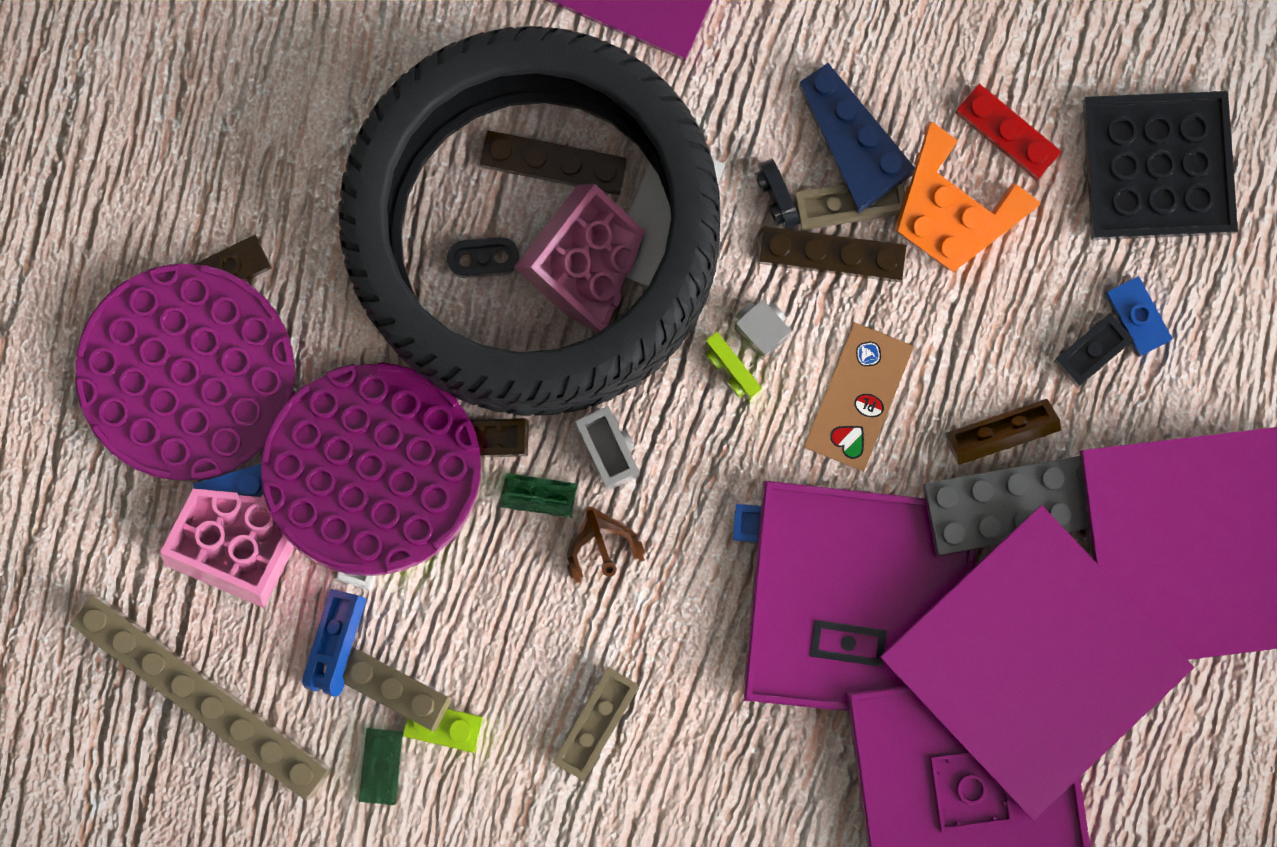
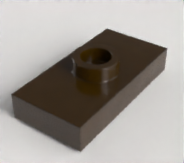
(242, 259)
(502, 437)

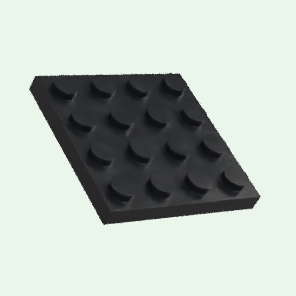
(1160, 165)

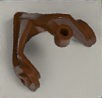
(594, 525)

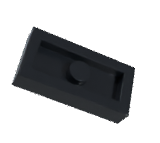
(1093, 350)
(848, 643)

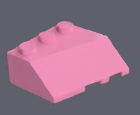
(584, 256)
(228, 544)

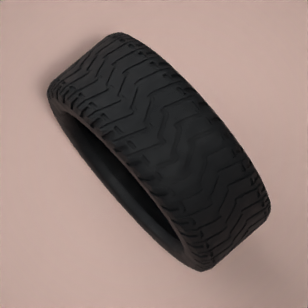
(475, 80)

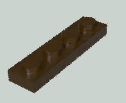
(552, 162)
(832, 254)

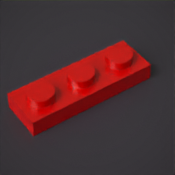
(1008, 132)

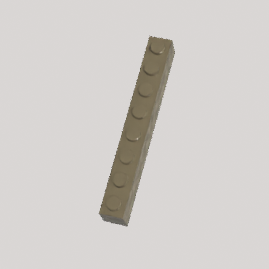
(201, 697)

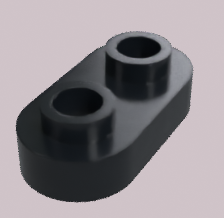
(783, 208)
(483, 254)

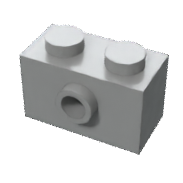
(608, 448)

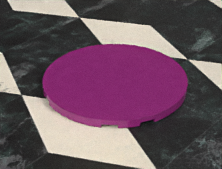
(184, 371)
(370, 469)

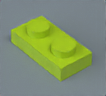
(740, 380)
(455, 731)

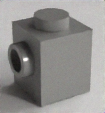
(762, 327)

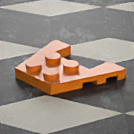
(943, 217)

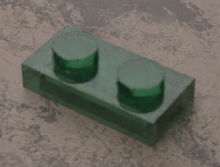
(538, 495)
(381, 766)

